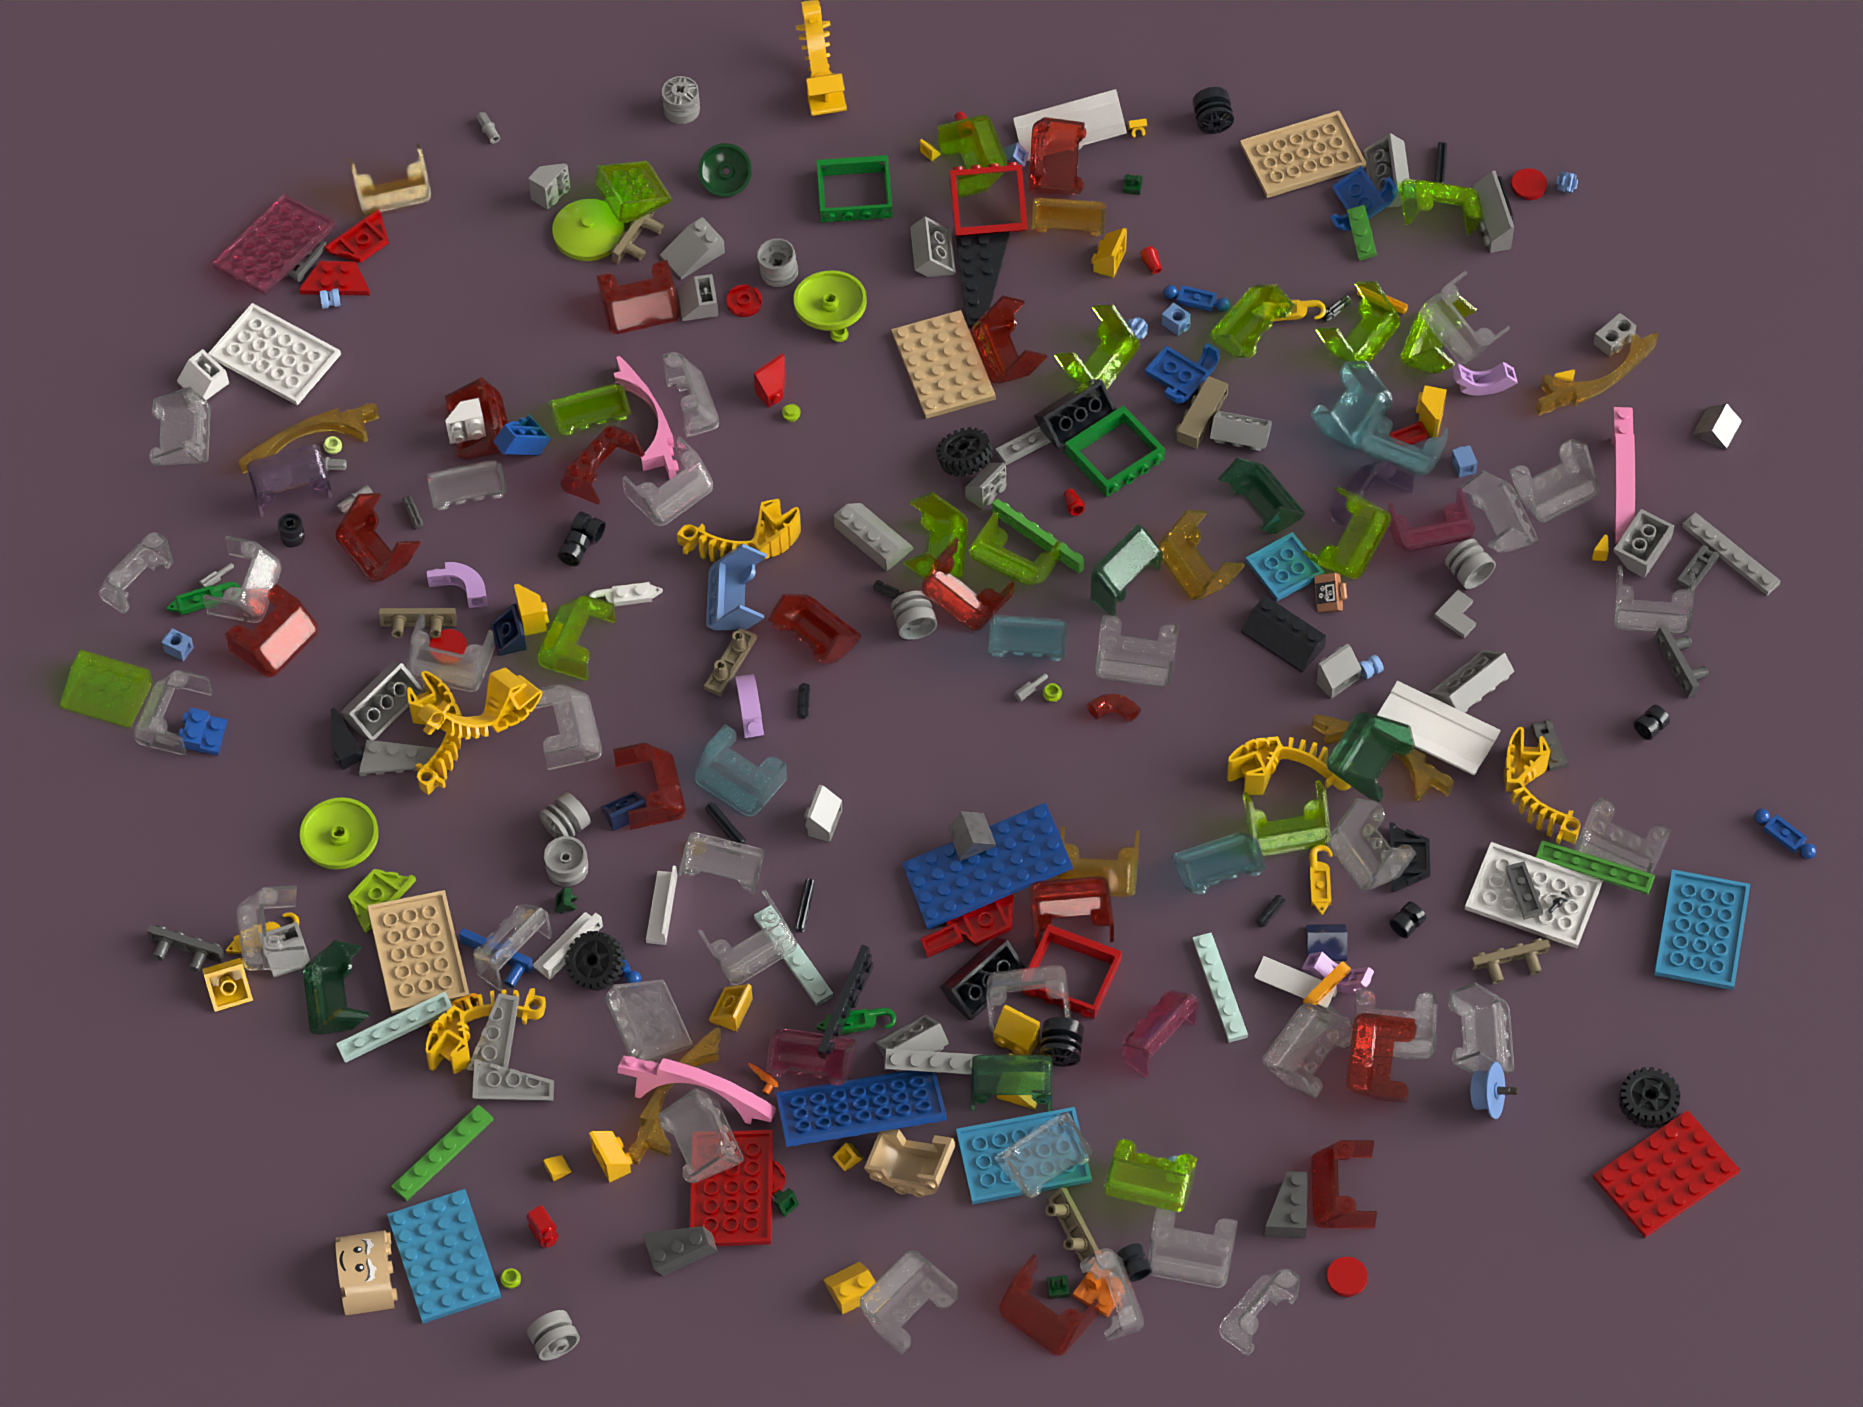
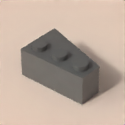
(1289, 1211)
(678, 1247)

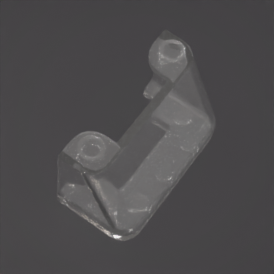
(698, 407)
(183, 428)
(150, 552)
(701, 1135)
(1044, 1154)
(1111, 1266)
(1241, 1321)

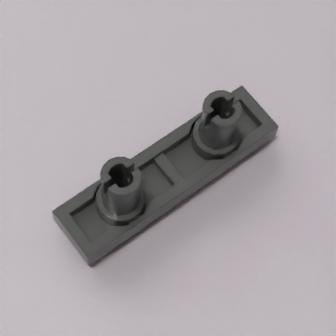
(1680, 668)
(188, 944)

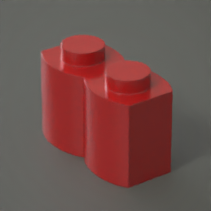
(542, 1227)

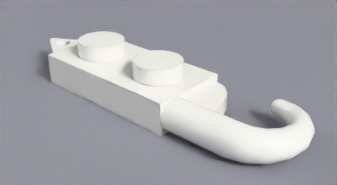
(629, 593)

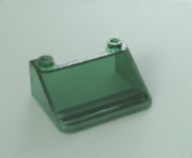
(1367, 750)

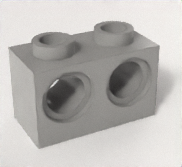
(1615, 335)

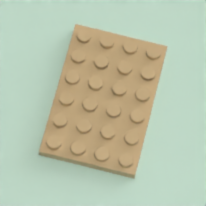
(1302, 154)
(943, 364)
(417, 950)

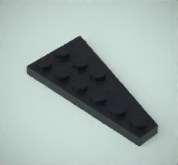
(980, 268)
(847, 1001)

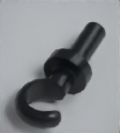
(1557, 902)

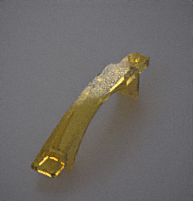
(1562, 392)
(348, 422)
(1422, 774)
(650, 1133)

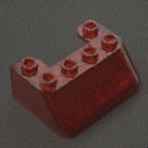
(641, 302)
(581, 473)
(815, 625)
(276, 637)
(1373, 1055)

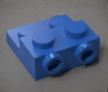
(203, 731)

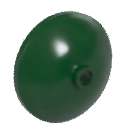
(725, 157)

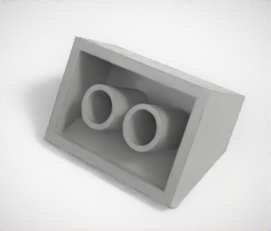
(932, 248)
(1240, 430)
(1643, 542)
(919, 1035)

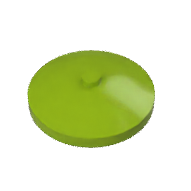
(587, 230)
(830, 300)
(339, 833)

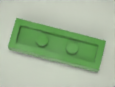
(1362, 232)

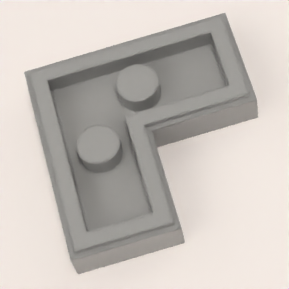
(1452, 614)

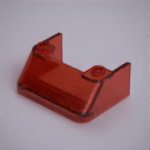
(996, 347)
(365, 546)
(957, 598)
(661, 805)
(1071, 898)
(1328, 1207)
(1038, 1321)

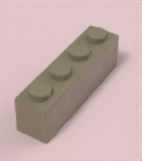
(1202, 411)

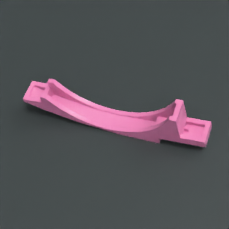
(661, 449)
(1624, 450)
(652, 1075)

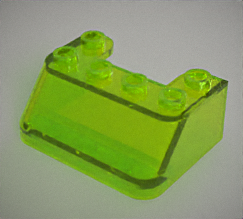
(978, 145)
(1420, 194)
(1250, 318)
(589, 407)
(990, 552)
(559, 646)
(1149, 1178)

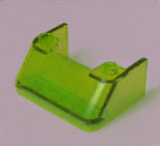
(1371, 333)
(1424, 347)
(1111, 356)
(944, 526)
(1358, 540)
(1294, 832)

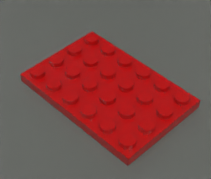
(1666, 1173)
(740, 1199)

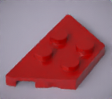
(361, 240)
(333, 275)
(986, 921)

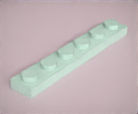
(804, 970)
(1220, 987)
(394, 1027)

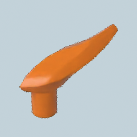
(770, 1081)

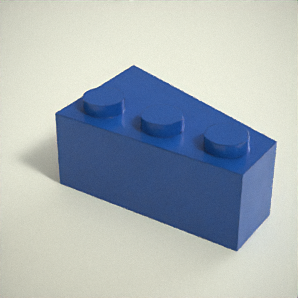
(522, 437)

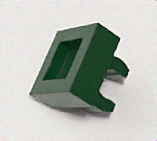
(1132, 184)
(564, 899)
(785, 1201)
(1058, 1287)

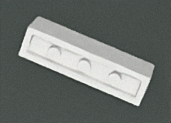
(661, 907)
(555, 956)
(1290, 980)

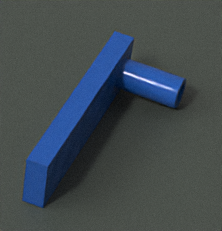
(519, 961)

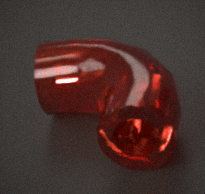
(1114, 703)

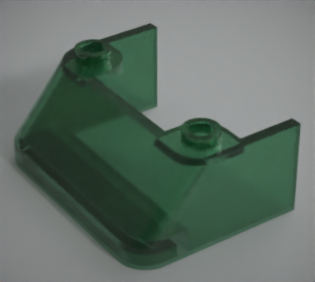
(1264, 493)
(1122, 566)
(326, 990)
(1011, 1077)

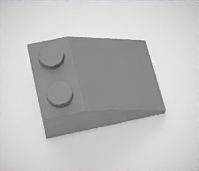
(693, 248)

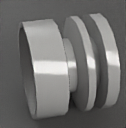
(680, 99)
(777, 262)
(1470, 563)
(914, 615)
(565, 816)

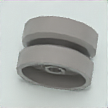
(566, 861)
(553, 1335)

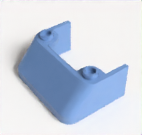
(727, 590)

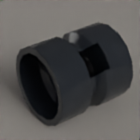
(590, 527)
(291, 530)
(573, 548)
(1651, 722)
(1407, 920)
(1135, 1264)

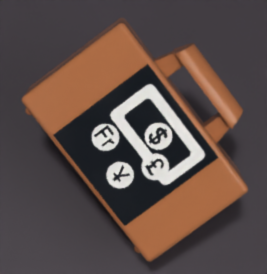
(1329, 592)

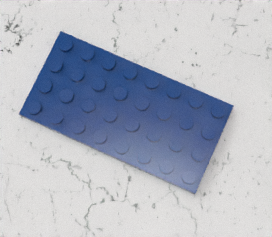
(1024, 853)
(860, 1107)

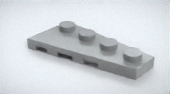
(390, 757)
(498, 1033)
(502, 1083)

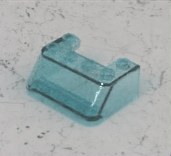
(1355, 407)
(1380, 445)
(1028, 636)
(736, 778)
(1219, 860)

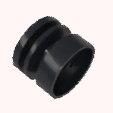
(1213, 110)
(1062, 1041)

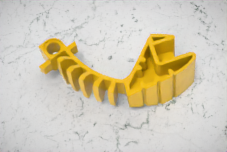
(823, 86)
(771, 535)
(434, 694)
(507, 703)
(1260, 757)
(1522, 767)
(451, 1033)

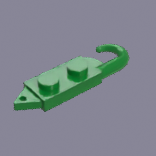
(194, 600)
(861, 1020)

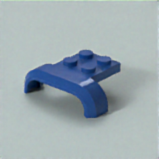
(1359, 190)
(1180, 373)

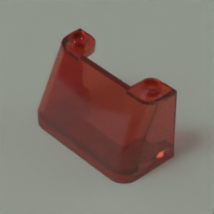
(1055, 156)
(492, 412)

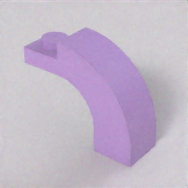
(1485, 382)
(463, 577)
(749, 705)
(1320, 966)

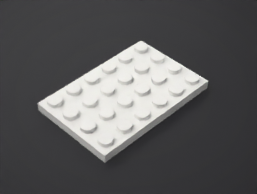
(274, 354)
(1495, 898)

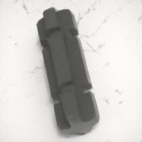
(413, 512)

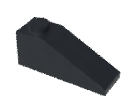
(344, 745)

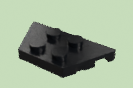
(1420, 865)

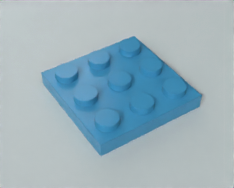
(1283, 566)

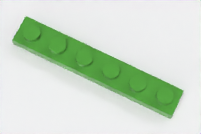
(1037, 535)
(1596, 867)
(442, 1153)

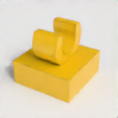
(1137, 125)

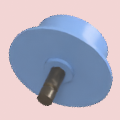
(1489, 1090)

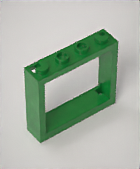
(854, 165)
(1098, 430)

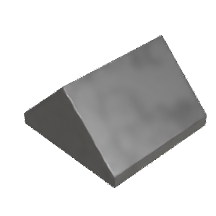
(1717, 426)
(971, 834)

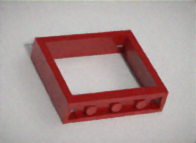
(976, 170)
(1086, 947)

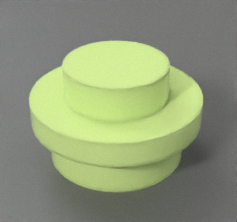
(332, 445)

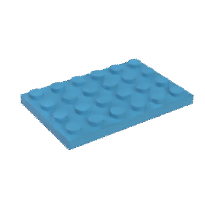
(1702, 929)
(983, 1141)
(444, 1256)

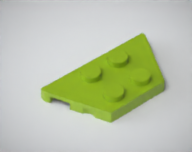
(375, 889)

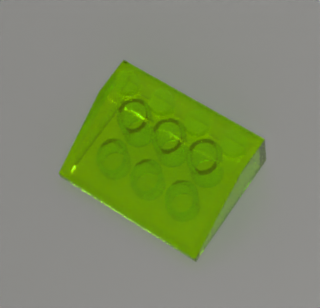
(631, 189)
(106, 688)

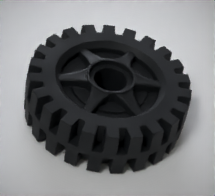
(964, 451)
(608, 963)
(1645, 1110)

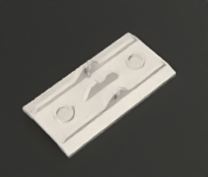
(1099, 112)
(1441, 728)

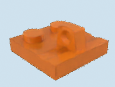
(1093, 1289)

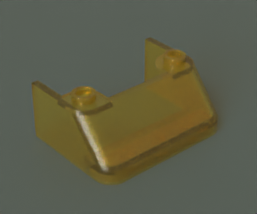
(396, 193)
(1069, 214)
(1188, 564)
(1119, 873)

